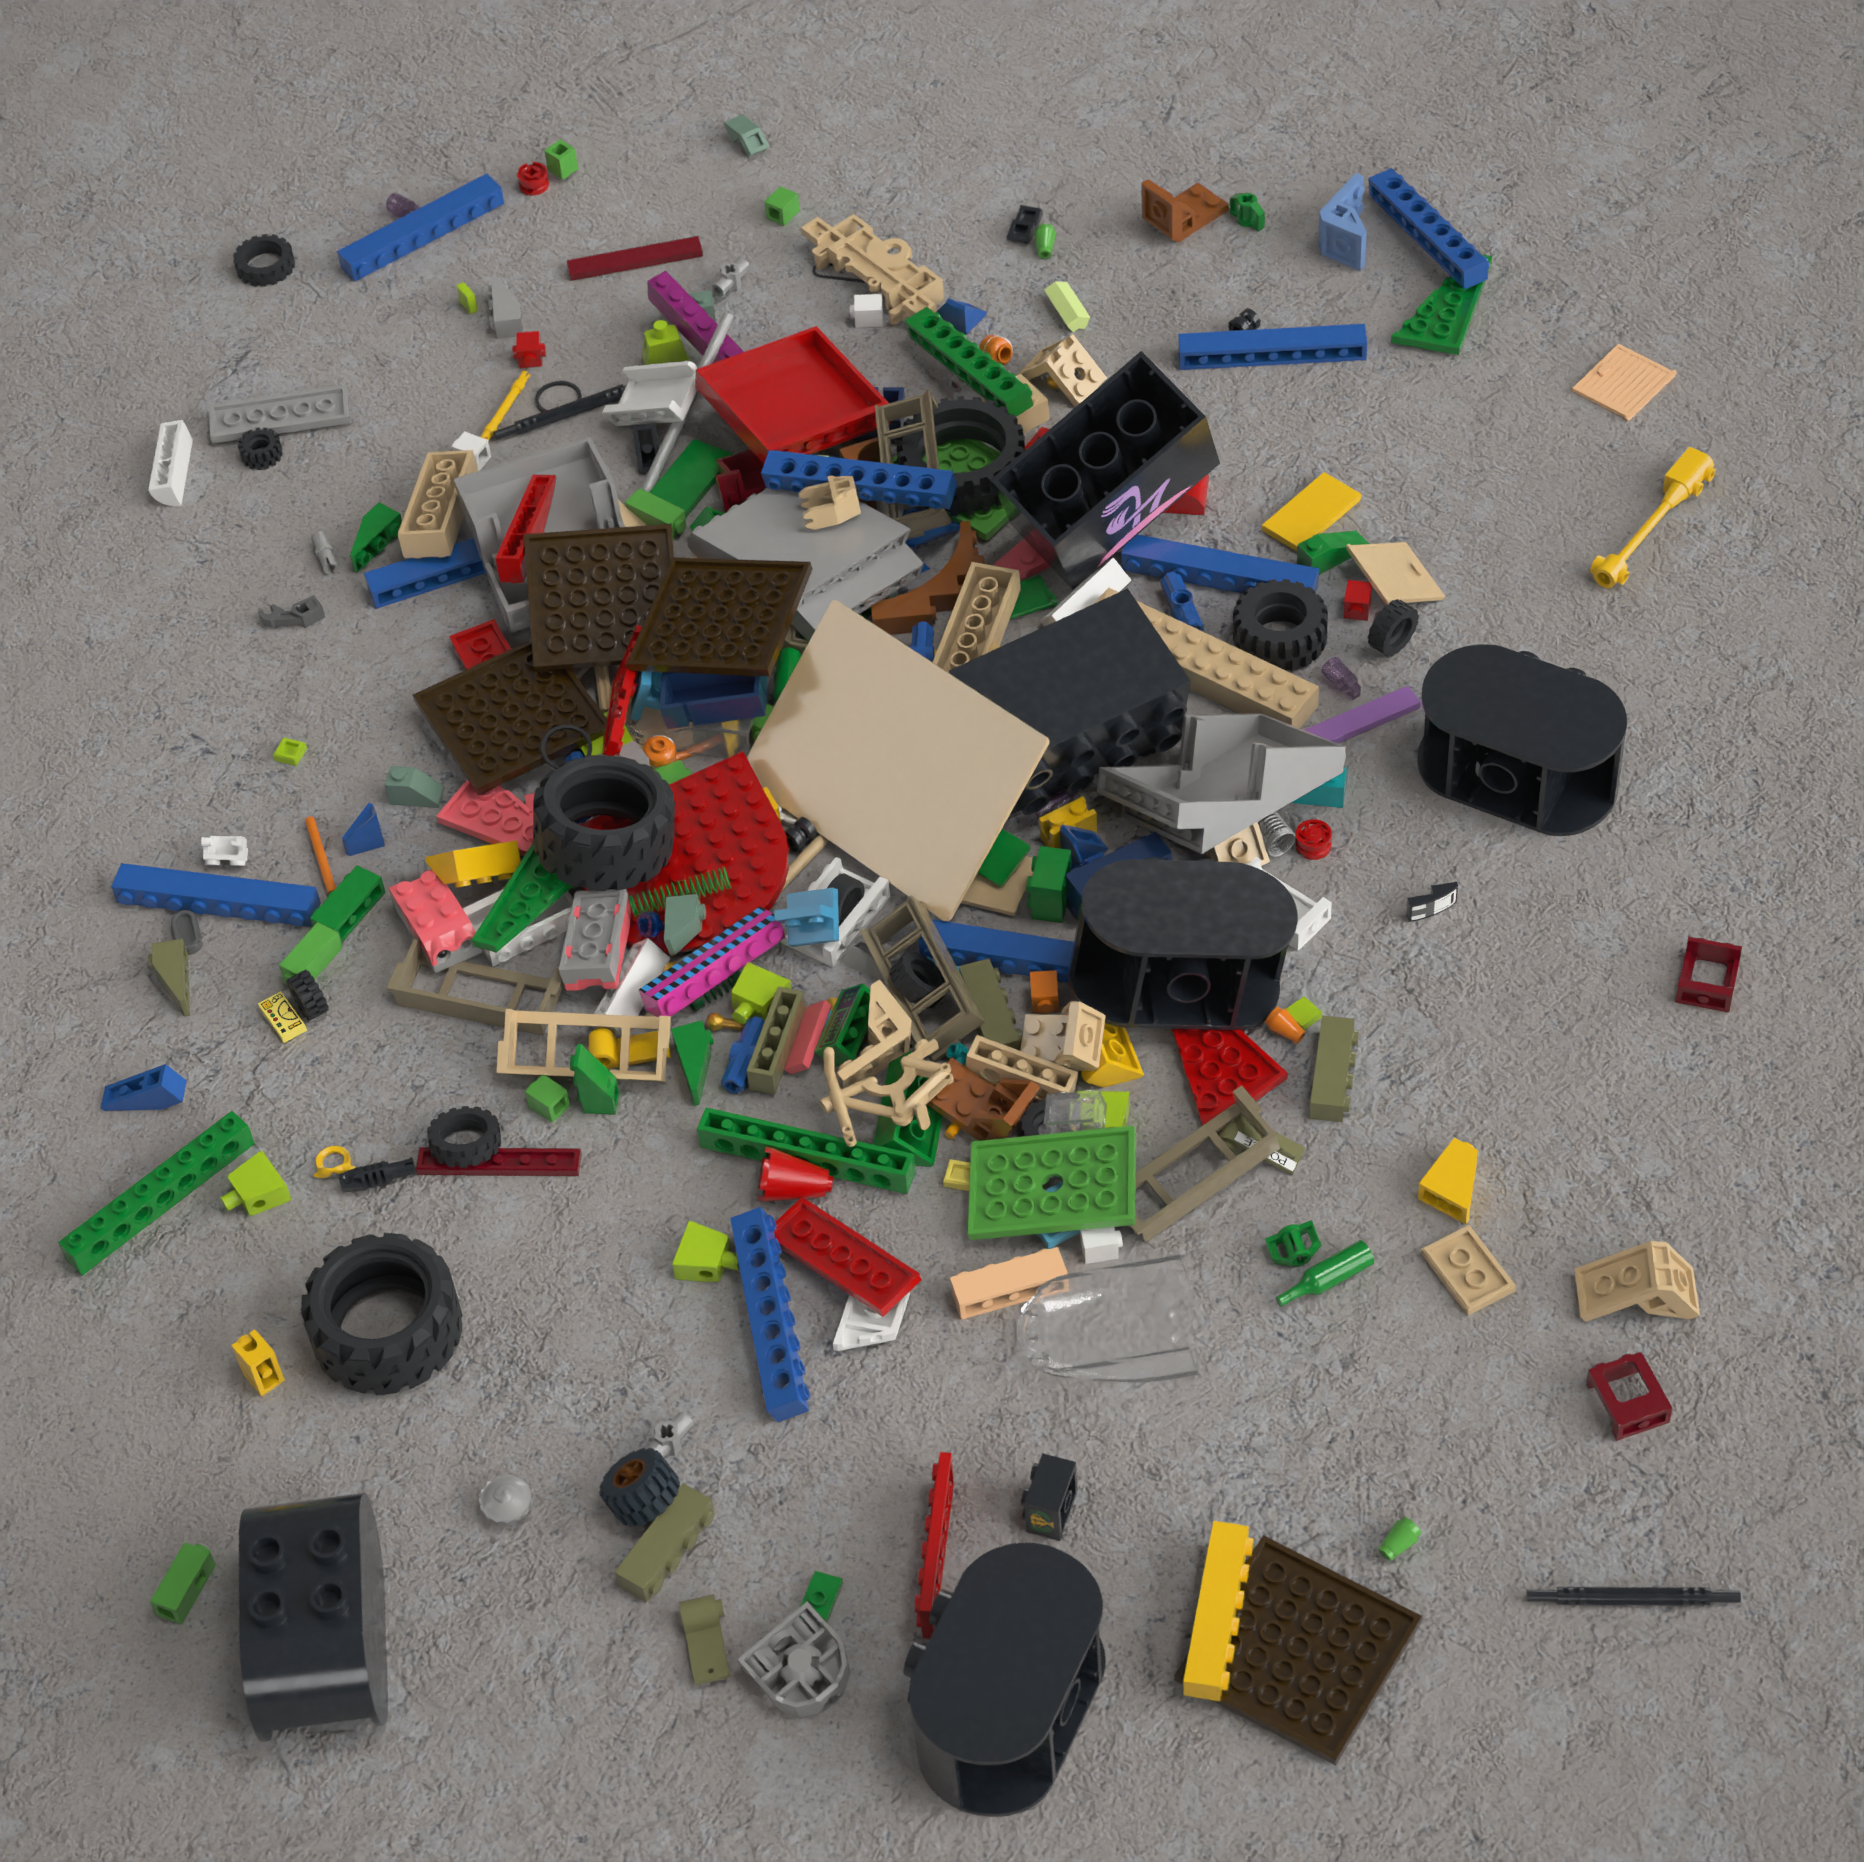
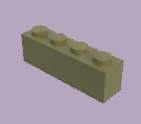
(991, 1001)
(776, 1040)
(1332, 1069)
(665, 1543)

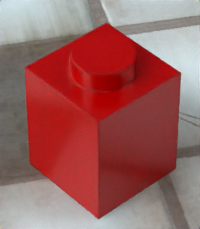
(1357, 600)

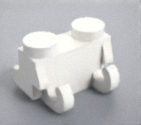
(225, 848)

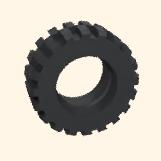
(1281, 603)

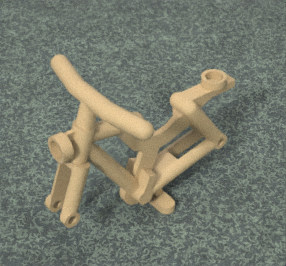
(902, 1110)

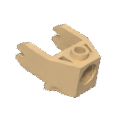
(830, 502)

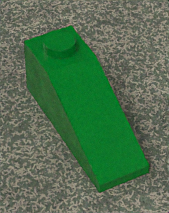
(1327, 549)
(694, 1053)

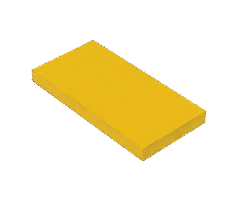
(1311, 511)

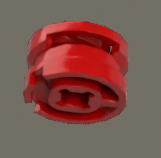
(533, 178)
(1314, 839)

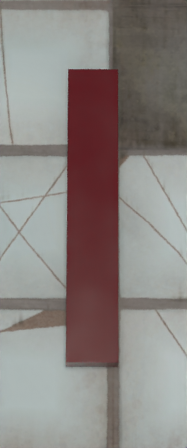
(634, 258)
(509, 1163)

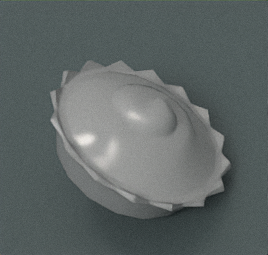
(506, 1498)

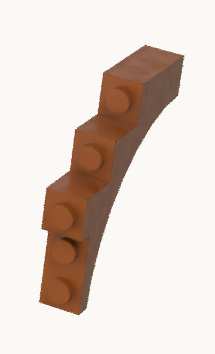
(937, 595)

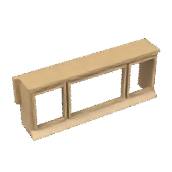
(507, 1048)

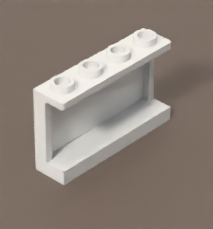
(655, 394)
(874, 898)
(545, 927)

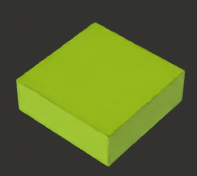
(467, 298)
(290, 751)
(1304, 1012)

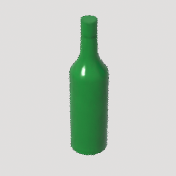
(785, 666)
(1330, 1272)

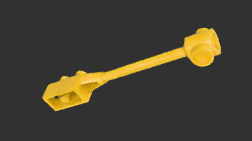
(1679, 483)

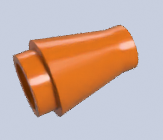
(1284, 1024)

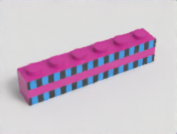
(711, 963)

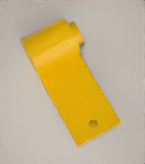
(607, 1047)

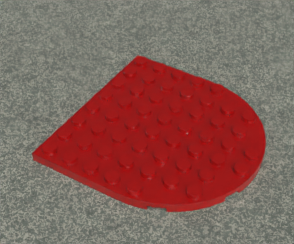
(717, 823)

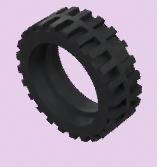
(968, 421)

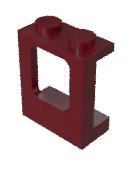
(1706, 994)
(1635, 1414)

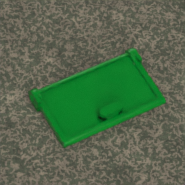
(1033, 597)

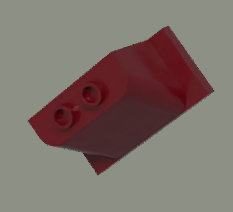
(739, 478)

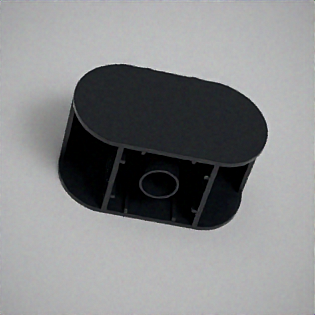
(1547, 732)
(1181, 944)
(312, 1614)
(1006, 1678)

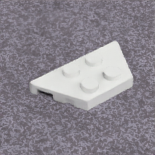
(865, 1327)

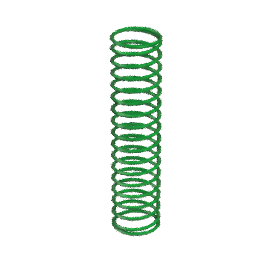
(633, 906)

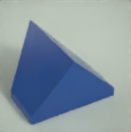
(961, 315)
(363, 833)
(1084, 844)

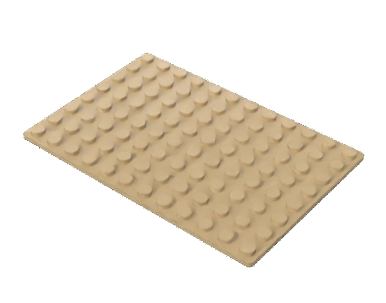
(894, 759)

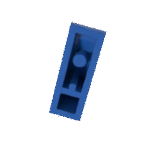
(145, 1091)

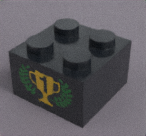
(1050, 1496)

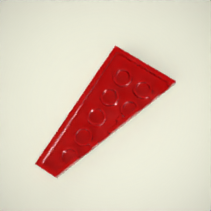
(621, 691)

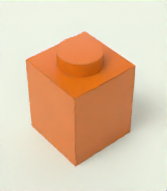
(1044, 992)

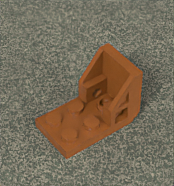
(1181, 214)
(980, 1107)

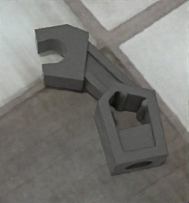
(302, 613)

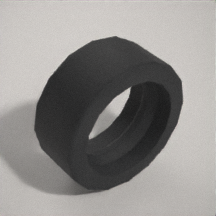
(849, 894)

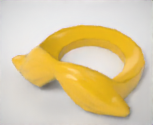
(323, 1172)

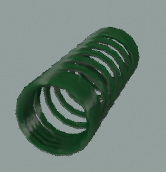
(698, 1004)

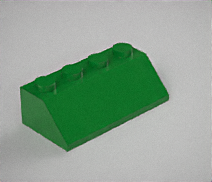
(909, 1137)

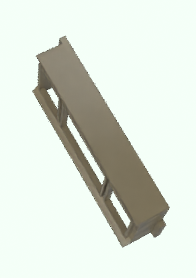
(923, 404)
(441, 1003)
(960, 1024)
(1237, 1166)

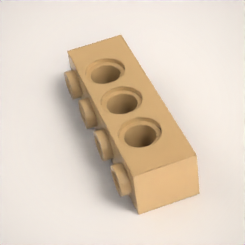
(997, 1062)

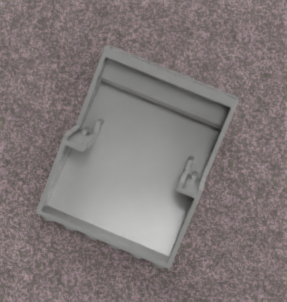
(581, 501)
(850, 561)
(1226, 778)

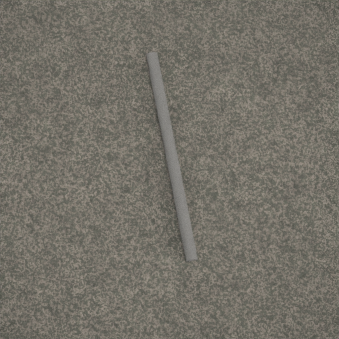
(675, 427)

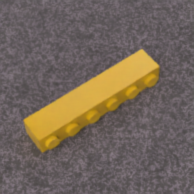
(1216, 1611)

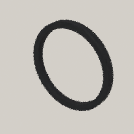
(551, 384)
(558, 728)

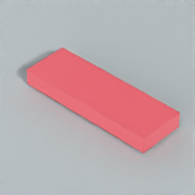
(807, 1037)

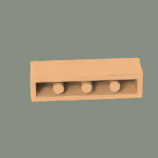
(1005, 1283)

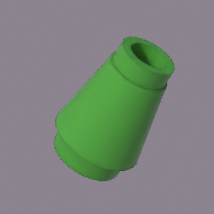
(1044, 239)
(1400, 1538)

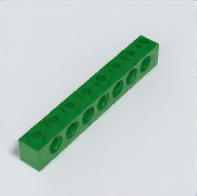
(969, 362)
(858, 1164)
(156, 1193)

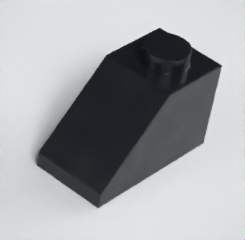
(646, 445)

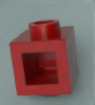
(529, 349)

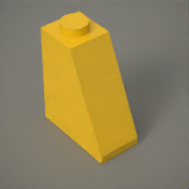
(1451, 1181)

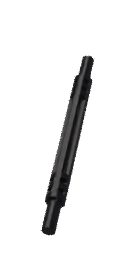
(561, 412)
(1634, 1596)

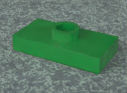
(823, 1593)

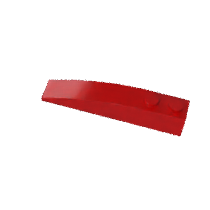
(528, 519)

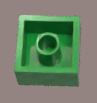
(1048, 884)

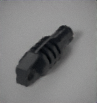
(375, 1175)

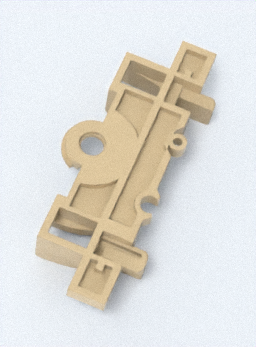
(902, 283)

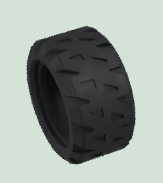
(603, 857)
(373, 1266)

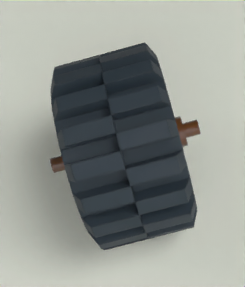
(639, 1487)

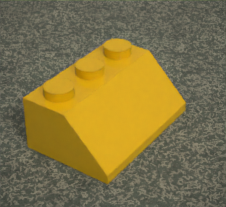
(476, 863)
(1117, 1060)

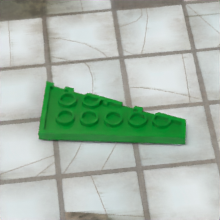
(1442, 318)
(520, 903)

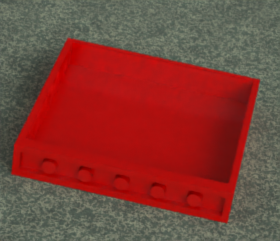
(791, 395)

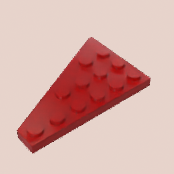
(1222, 1062)

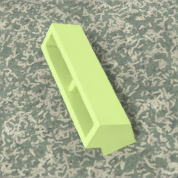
(1068, 305)

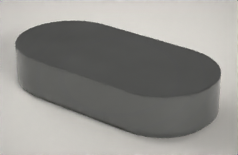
(186, 927)

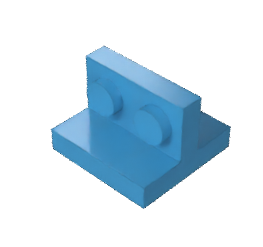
(646, 693)
(811, 917)

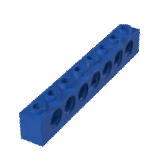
(1428, 228)
(872, 479)
(751, 1254)

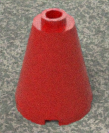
(791, 1178)

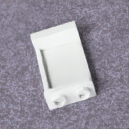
(1311, 915)

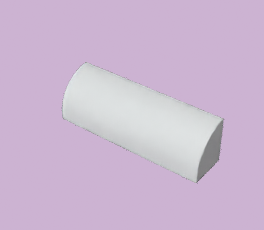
(171, 463)
(1089, 591)
(640, 967)

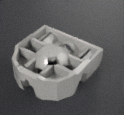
(796, 1663)

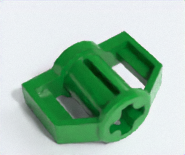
(1247, 210)
(1293, 1234)

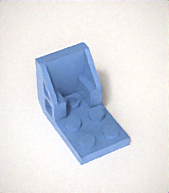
(1340, 227)

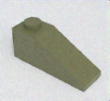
(172, 970)

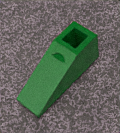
(375, 532)
(595, 1083)

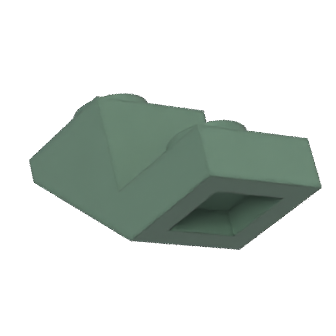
(748, 133)

